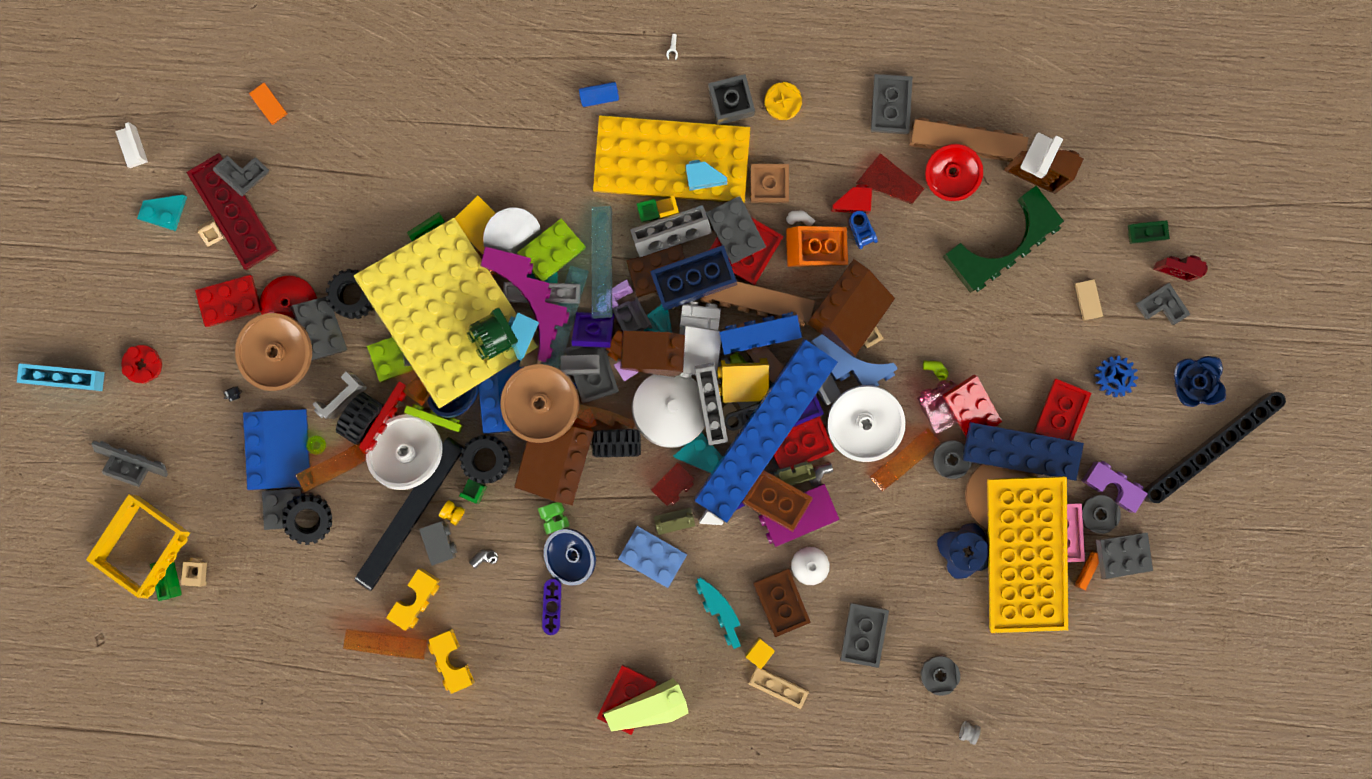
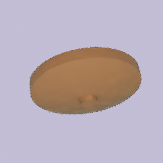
(273, 352)
(539, 403)
(977, 489)

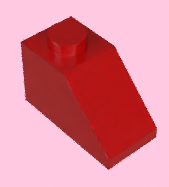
(856, 199)

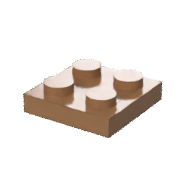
(769, 183)

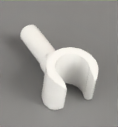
(673, 46)

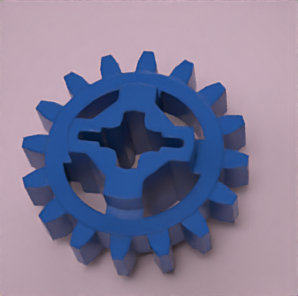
(1118, 383)

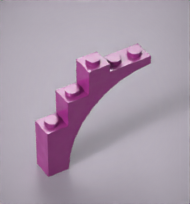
(515, 269)

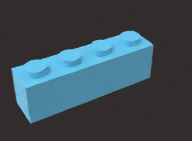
(60, 377)

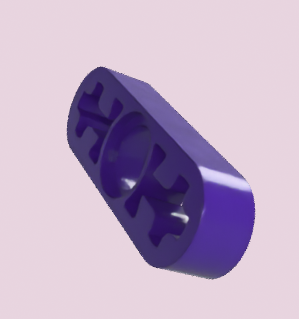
(556, 621)

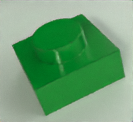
(648, 210)

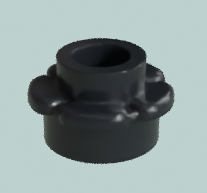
(232, 393)

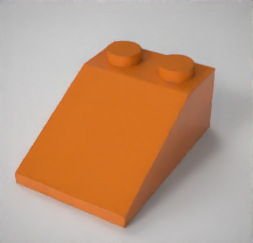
(816, 246)

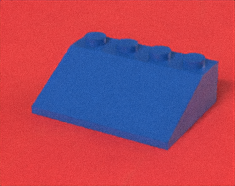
(490, 399)
(275, 448)

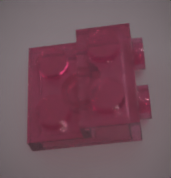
(936, 408)

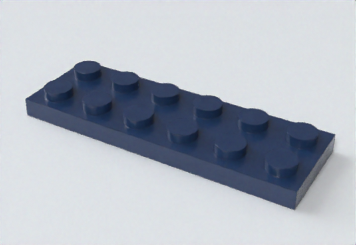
(1022, 451)

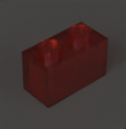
(673, 484)

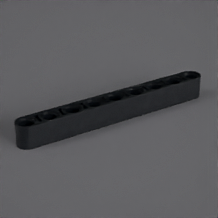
(1221, 442)
(407, 518)

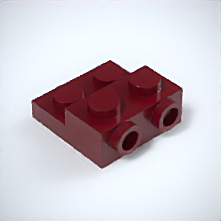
(1185, 269)

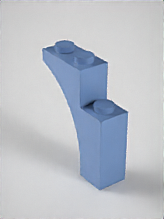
(863, 372)

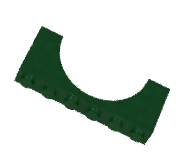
(1039, 221)

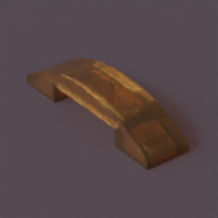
(905, 459)
(331, 468)

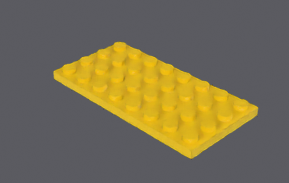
(652, 157)
(1027, 554)

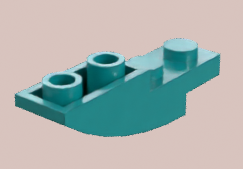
(717, 603)

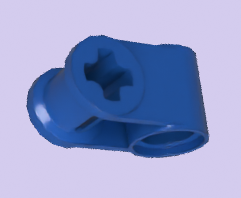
(862, 231)

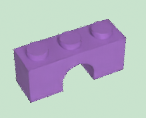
(1129, 495)

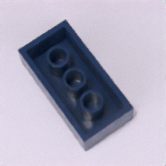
(693, 278)

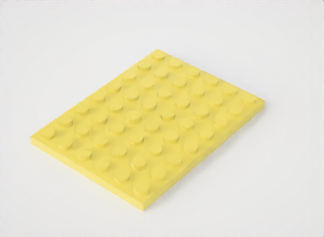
(429, 300)

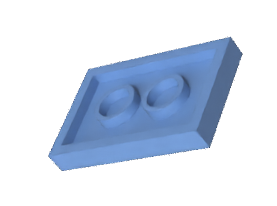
(652, 556)

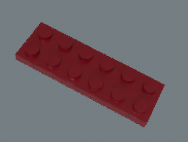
(233, 215)

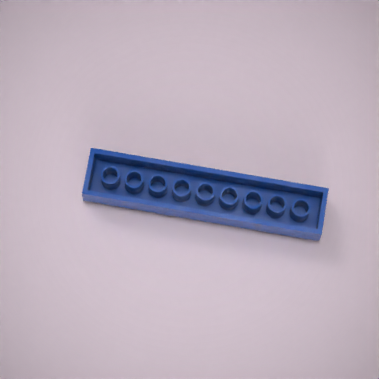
(765, 430)

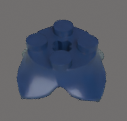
(1211, 389)
(952, 545)

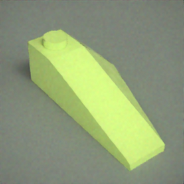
(653, 707)

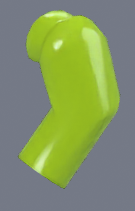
(937, 367)

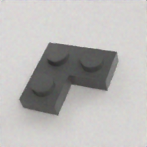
(241, 178)
(1165, 300)
(274, 504)

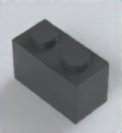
(438, 542)

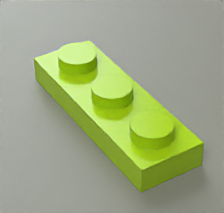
(417, 411)

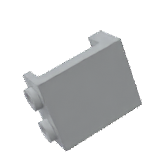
(338, 405)

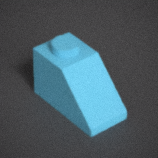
(702, 175)
(524, 330)

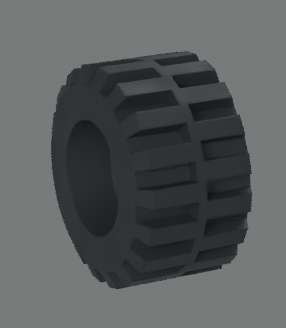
(335, 296)
(358, 418)
(616, 443)
(468, 459)
(313, 533)

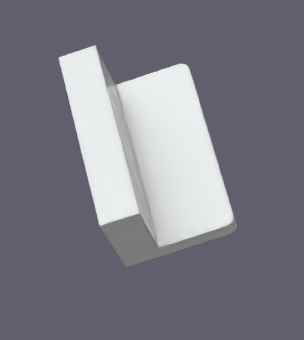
(131, 146)
(1041, 154)

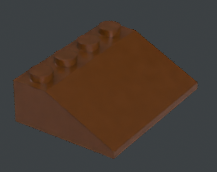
(1060, 173)
(852, 308)
(555, 466)

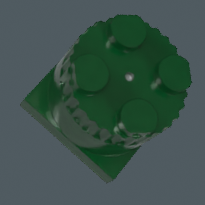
(492, 335)

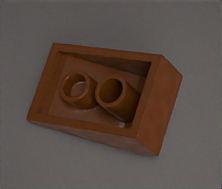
(653, 352)

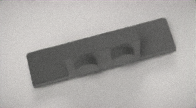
(127, 466)

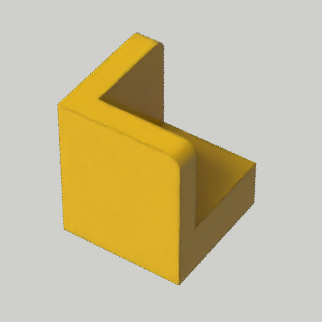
(667, 207)
(759, 653)

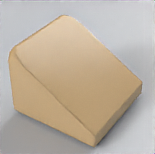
(210, 232)

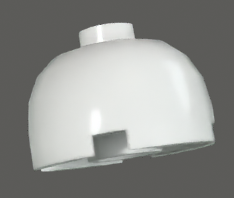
(810, 565)

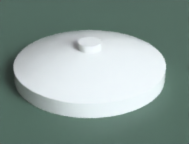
(668, 410)
(866, 423)
(405, 453)

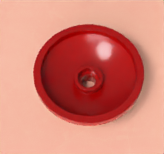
(962, 182)
(285, 287)

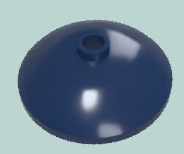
(457, 406)
(562, 560)

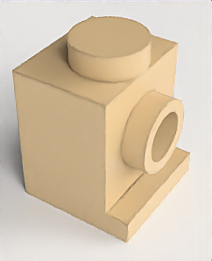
(189, 578)

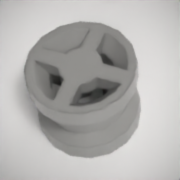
(969, 732)

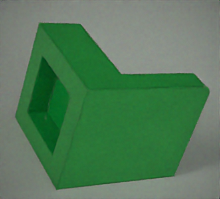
(473, 491)

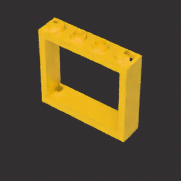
(113, 533)

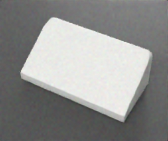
(710, 518)

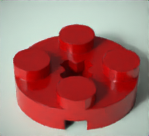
(151, 359)

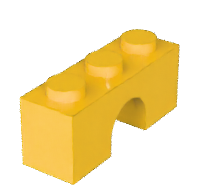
(406, 615)
(454, 677)

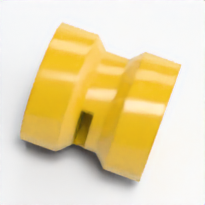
(447, 512)

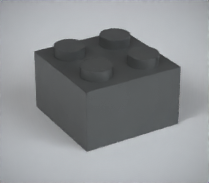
(731, 99)

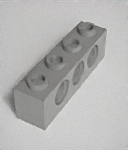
(671, 231)
(711, 403)

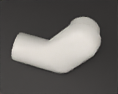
(800, 215)

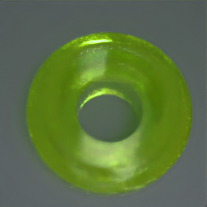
(310, 445)

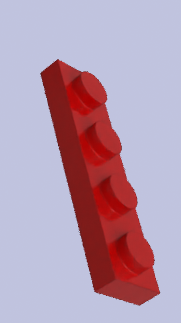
(379, 425)

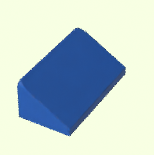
(599, 94)

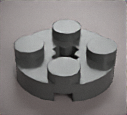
(945, 468)
(1107, 522)
(948, 682)

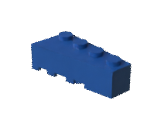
(760, 334)

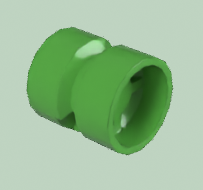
(547, 512)

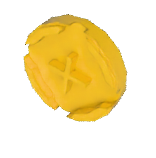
(783, 101)

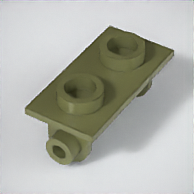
(801, 473)
(674, 521)

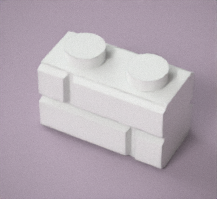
(700, 316)

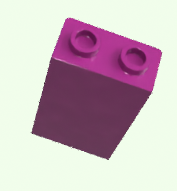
(818, 514)

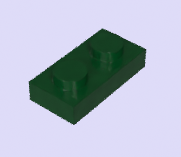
(1148, 232)

